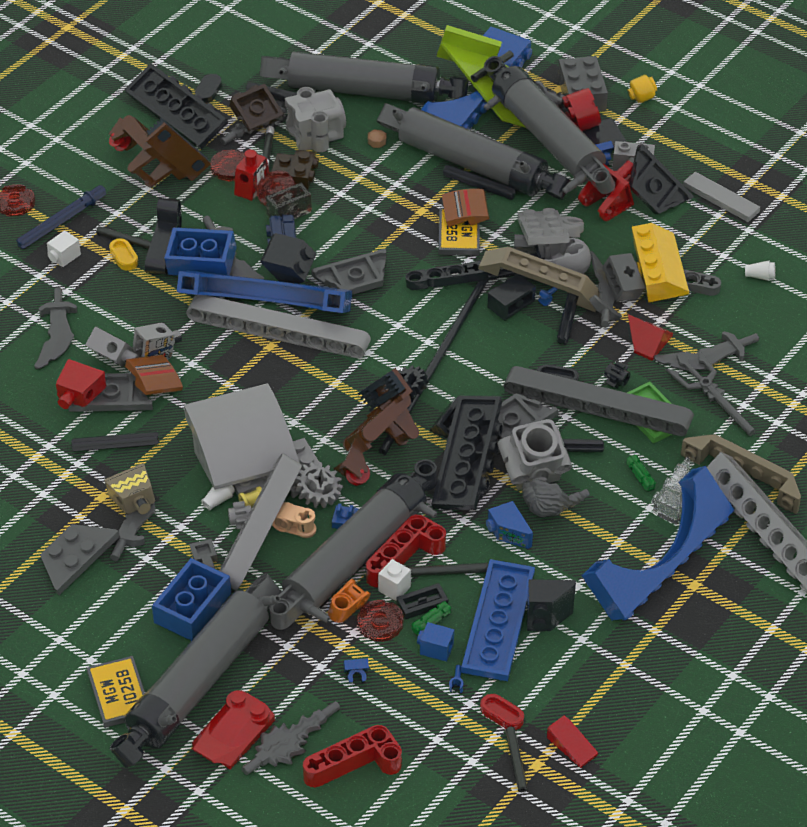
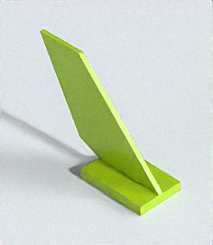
(469, 54)

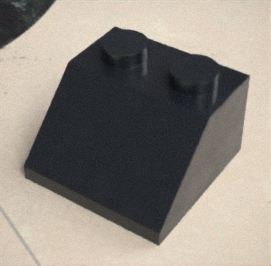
(288, 258)
(549, 603)

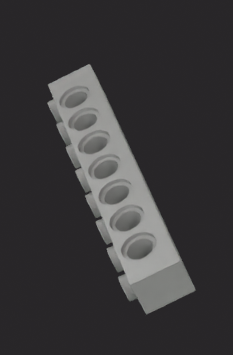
(726, 467)

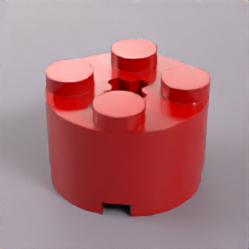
(582, 109)

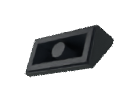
(443, 423)

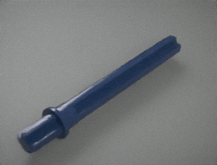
(88, 198)

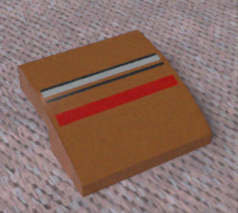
(465, 206)
(154, 374)

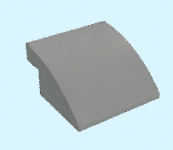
(239, 435)

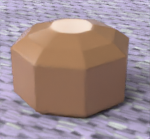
(377, 138)

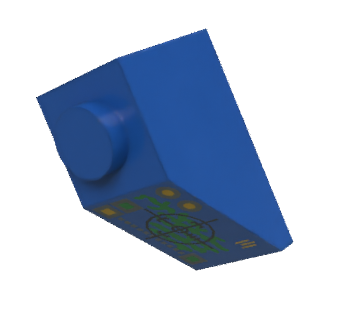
(509, 525)

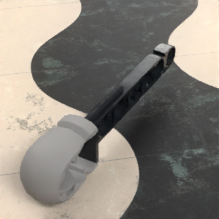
(570, 255)

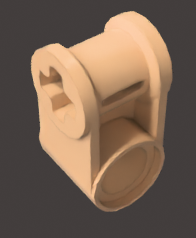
(294, 518)

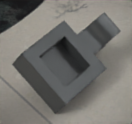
(204, 552)

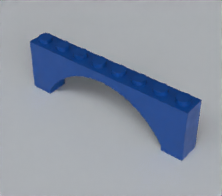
(468, 109)
(264, 290)
(703, 510)

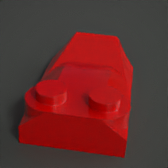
(233, 729)

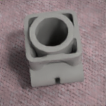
(315, 119)
(534, 453)

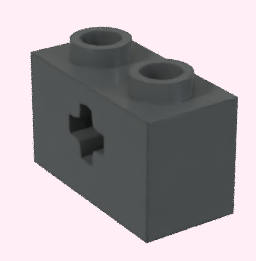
(624, 277)

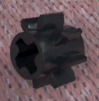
(617, 374)

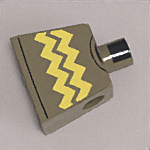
(131, 490)

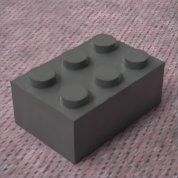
(580, 74)

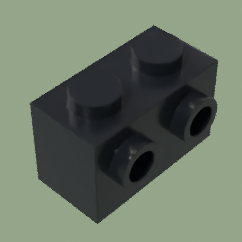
(511, 296)

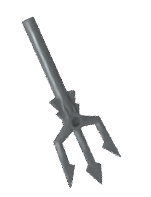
(710, 389)

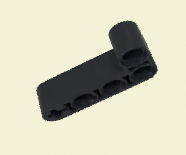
(168, 216)

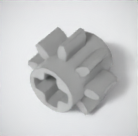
(238, 514)

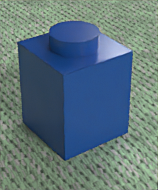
(436, 641)

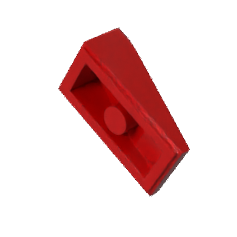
(571, 741)

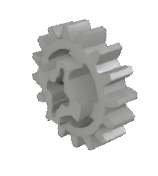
(318, 485)

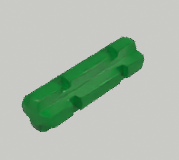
(641, 472)
(432, 616)

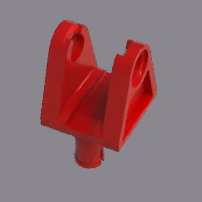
(618, 200)

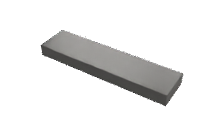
(721, 196)

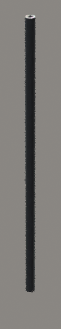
(442, 350)

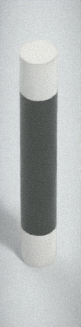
(268, 143)

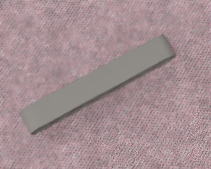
(260, 519)

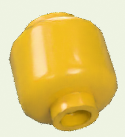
(642, 88)

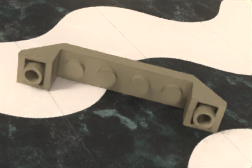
(540, 271)
(759, 468)

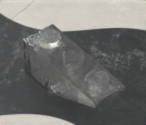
(669, 500)

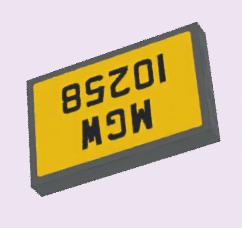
(458, 239)
(115, 688)

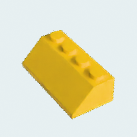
(659, 262)

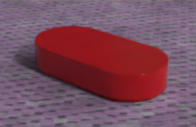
(501, 711)

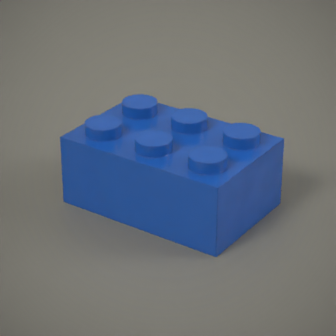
(200, 251)
(191, 599)

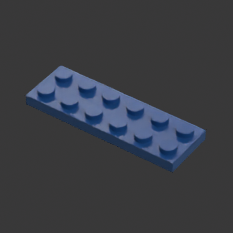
(498, 620)

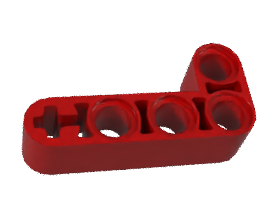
(410, 536)
(352, 753)

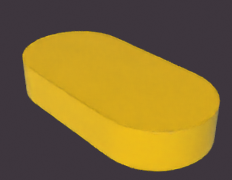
(123, 254)

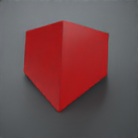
(647, 337)

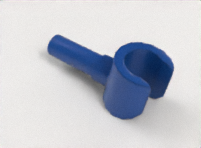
(546, 297)
(457, 679)

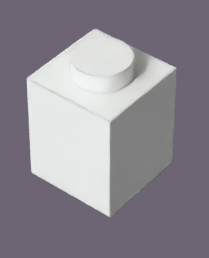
(63, 248)
(394, 579)

